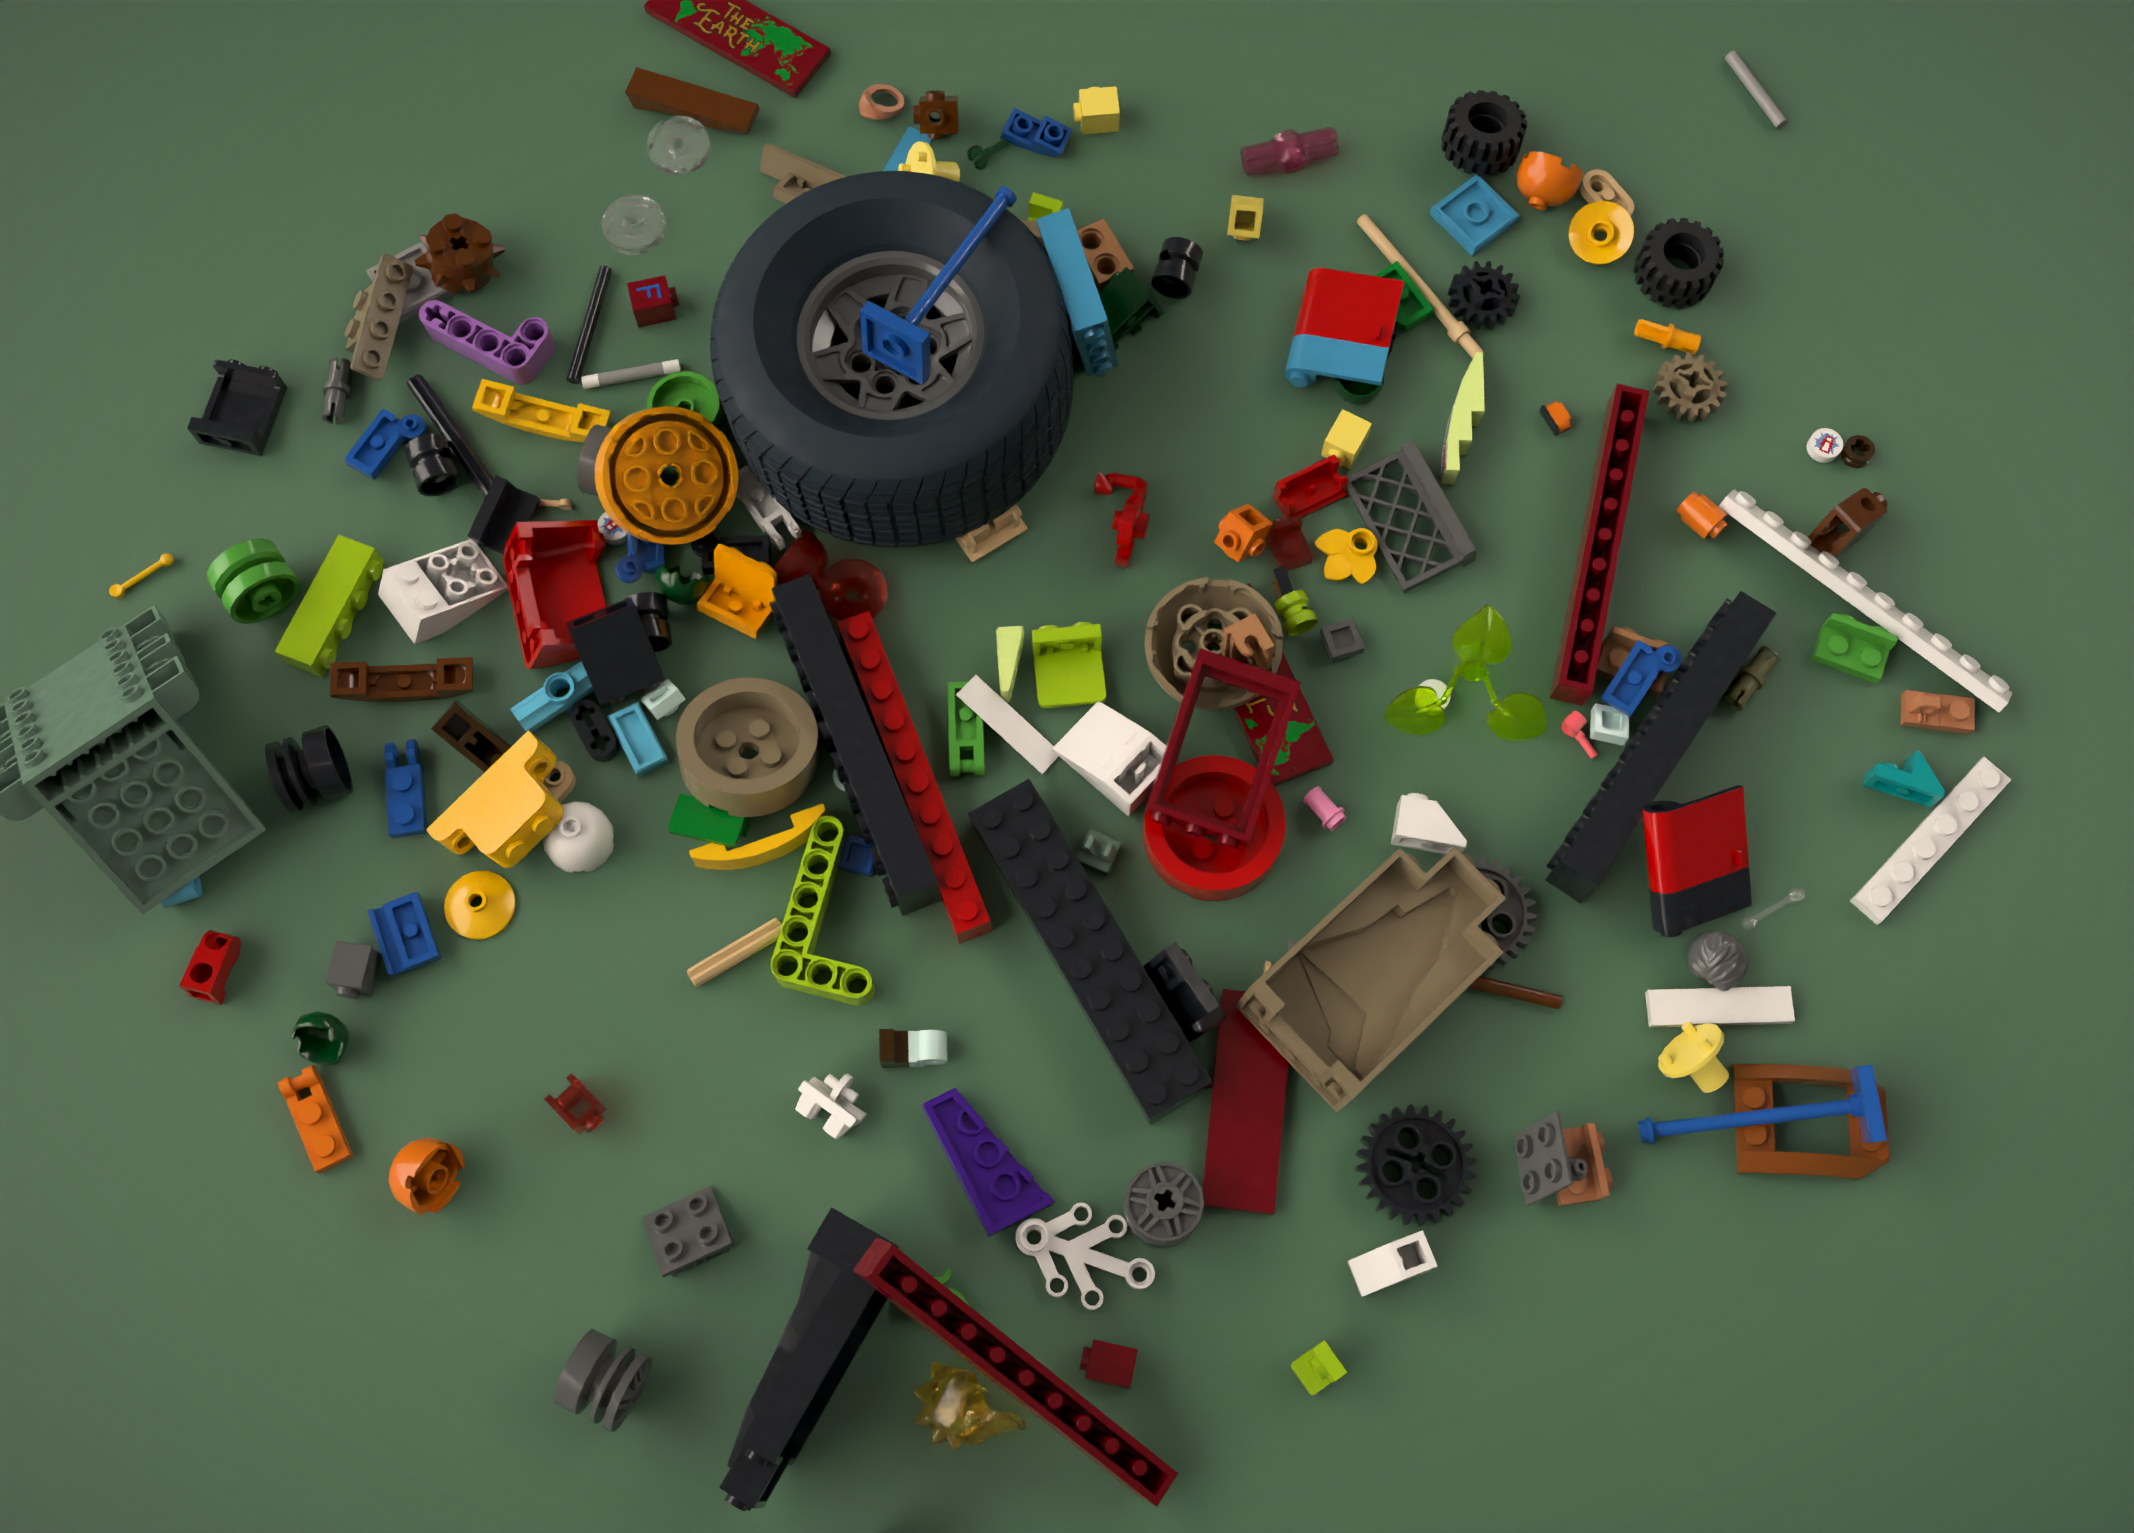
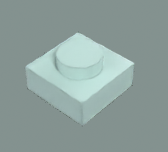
(663, 699)
(1609, 725)

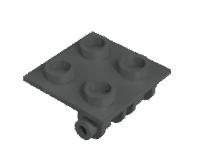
(1545, 1160)
(687, 1232)

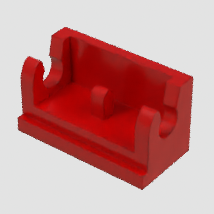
(1311, 488)

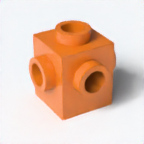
(1243, 533)

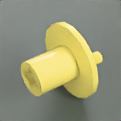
(922, 160)
(1695, 1055)

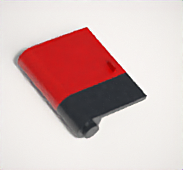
(1696, 860)

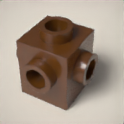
(937, 126)

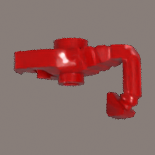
(1131, 521)

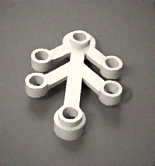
(1078, 1252)

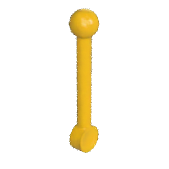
(118, 591)

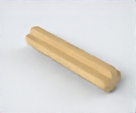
(735, 952)

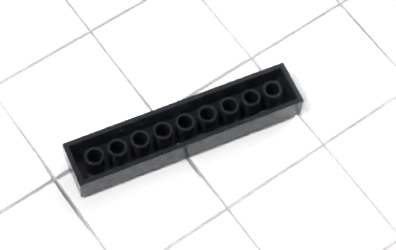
(1657, 746)
(858, 752)
(1090, 952)

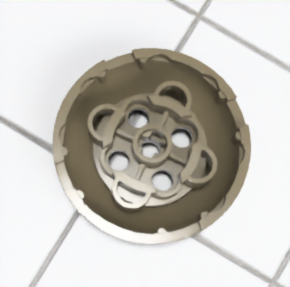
(1184, 618)

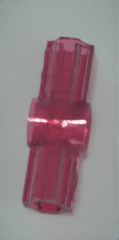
(1289, 151)

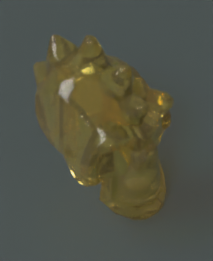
(959, 1409)

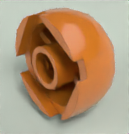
(1546, 180)
(425, 1174)

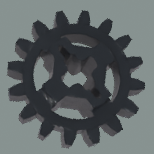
(1483, 295)

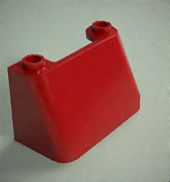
(551, 582)

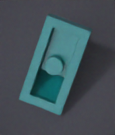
(1913, 783)

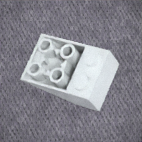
(440, 589)
(1113, 756)

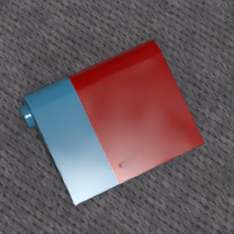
(1343, 327)

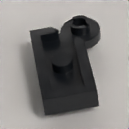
(755, 547)

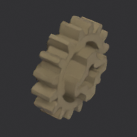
(1690, 387)

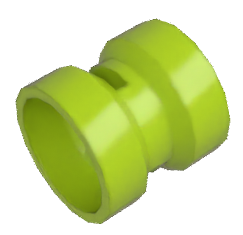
(1296, 613)

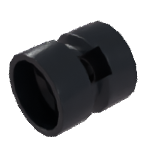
(1177, 267)
(432, 464)
(653, 613)

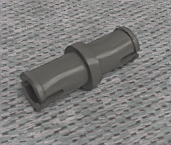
(336, 390)

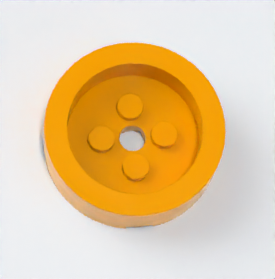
(631, 468)

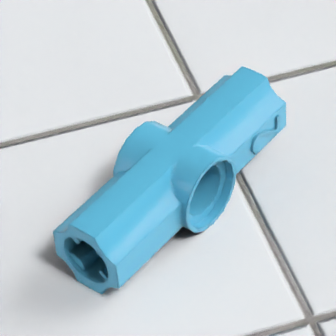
(544, 704)

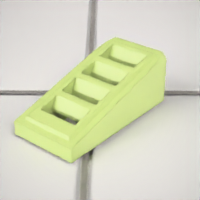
(1009, 649)

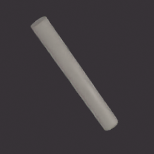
(1755, 89)

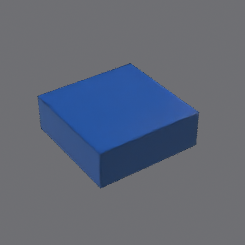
(856, 857)

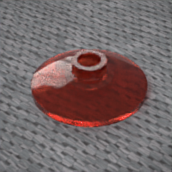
(853, 576)

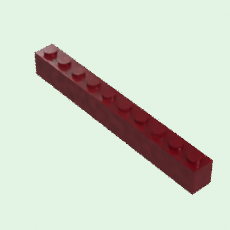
(1599, 546)
(1014, 1370)

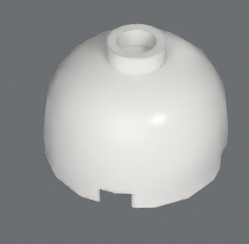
(580, 839)

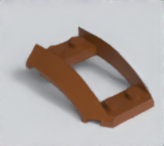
(1757, 1143)

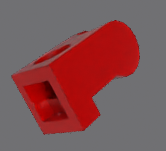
(211, 967)

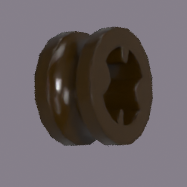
(1853, 460)

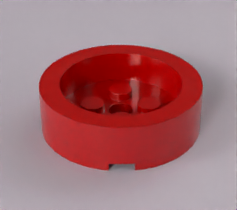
(1202, 866)

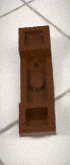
(401, 682)

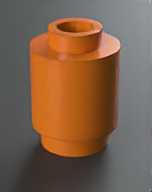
(1702, 515)

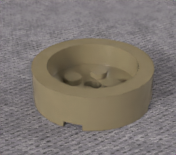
(753, 716)

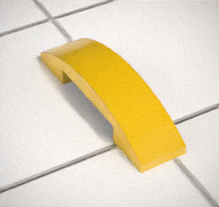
(537, 415)
(762, 851)

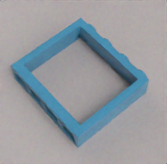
(1079, 292)

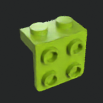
(1068, 665)

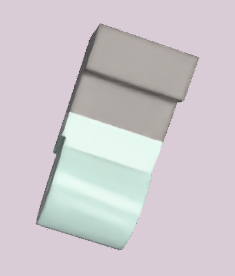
(912, 1048)

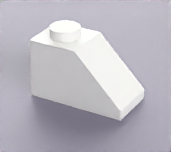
(1425, 826)

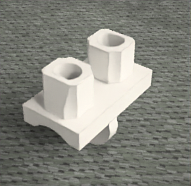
(818, 1095)

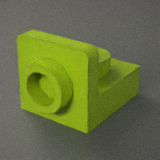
(1318, 1368)

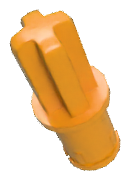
(1668, 336)

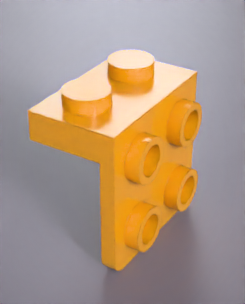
(739, 592)

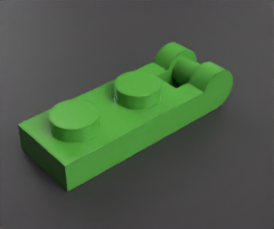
(965, 734)

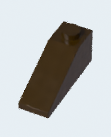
(470, 736)

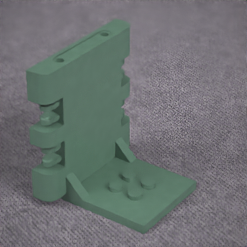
(118, 767)

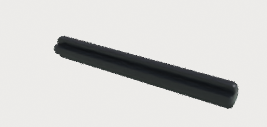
(451, 431)

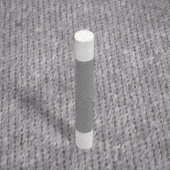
(631, 374)

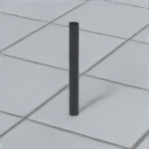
(589, 325)

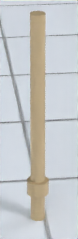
(1456, 330)

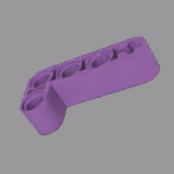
(483, 337)

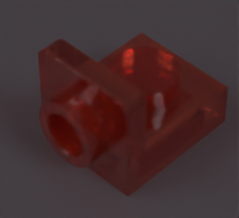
(1289, 543)

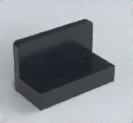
(500, 512)

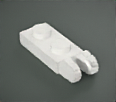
(764, 508)

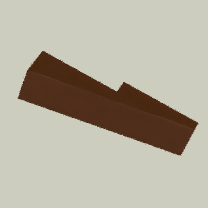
(675, 97)

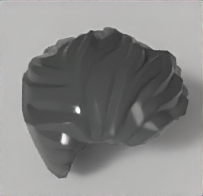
(1718, 959)

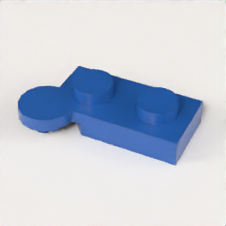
(382, 441)
(641, 558)
(1638, 674)

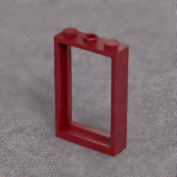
(1246, 678)

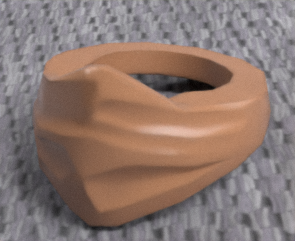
(873, 111)

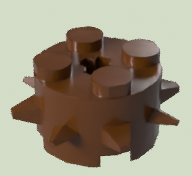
(459, 254)

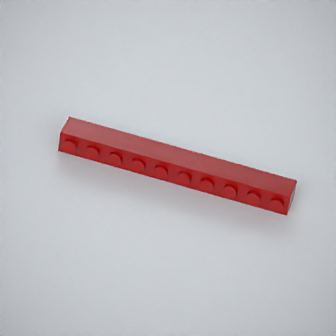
(914, 777)

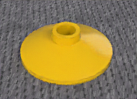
(1602, 217)
(490, 916)

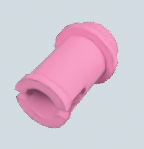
(1325, 809)

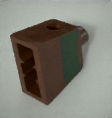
(1858, 512)

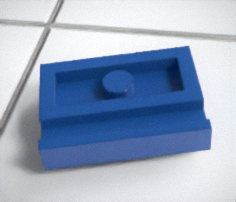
(404, 934)

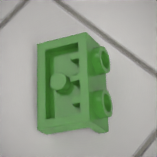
(1853, 647)

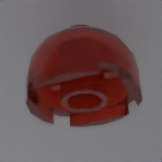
(803, 559)

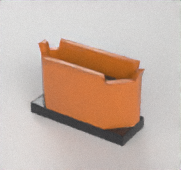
(1556, 417)

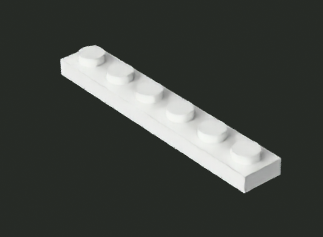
(1930, 840)

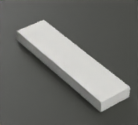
(1720, 1007)

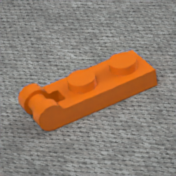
(316, 1120)

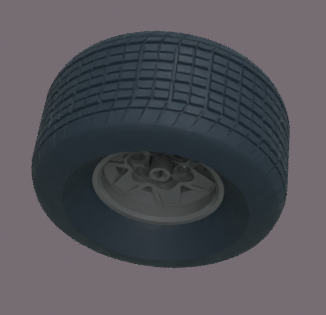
(863, 462)

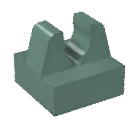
(1098, 852)

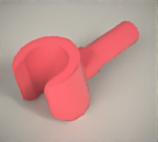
(1572, 727)

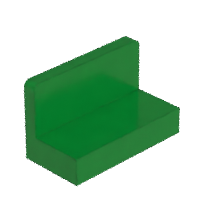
(706, 823)

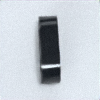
(587, 734)

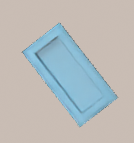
(638, 739)

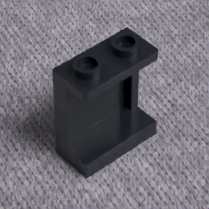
(240, 408)
(616, 652)

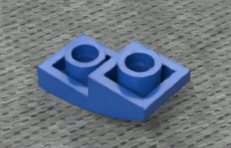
(1038, 136)

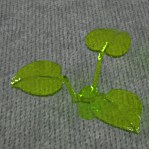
(1476, 642)

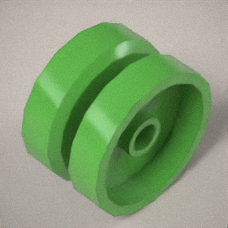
(690, 392)
(253, 581)

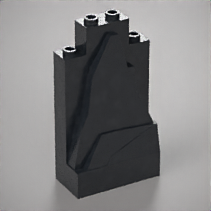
(809, 1362)

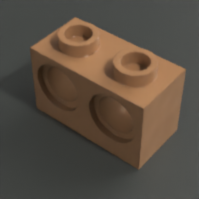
(1107, 255)

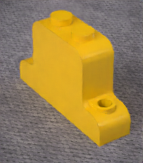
(505, 808)

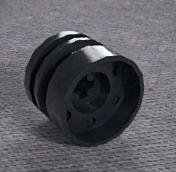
(300, 771)

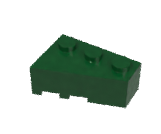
(1126, 307)

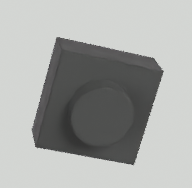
(1342, 640)

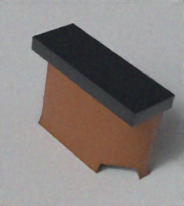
(1281, 582)

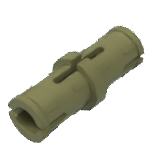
(1751, 678)

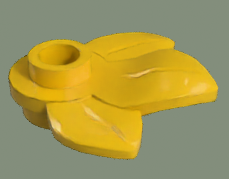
(1345, 558)

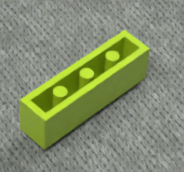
(330, 606)

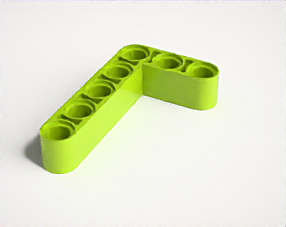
(811, 920)

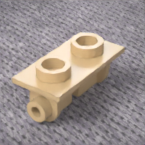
(992, 535)

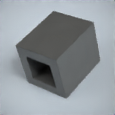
(353, 969)

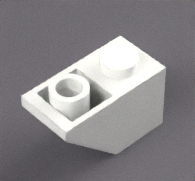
(1392, 1263)

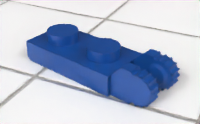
(405, 792)

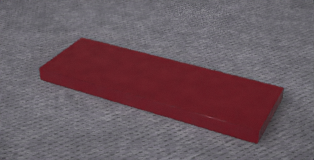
(1244, 1116)

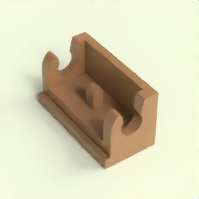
(1248, 641)

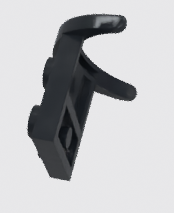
(1184, 991)

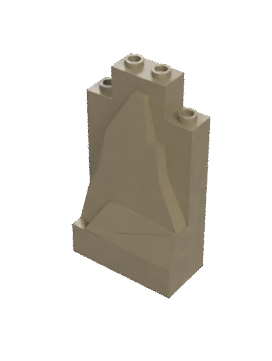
(1376, 971)

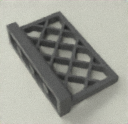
(1434, 502)

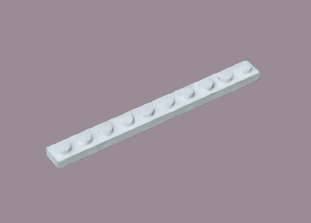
(1875, 605)

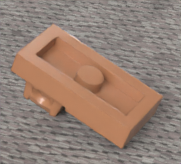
(1938, 712)

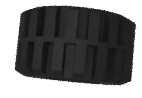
(1483, 133)
(1685, 242)

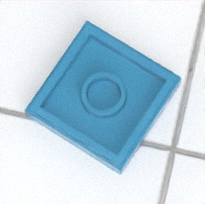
(1474, 215)

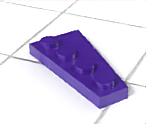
(989, 1174)

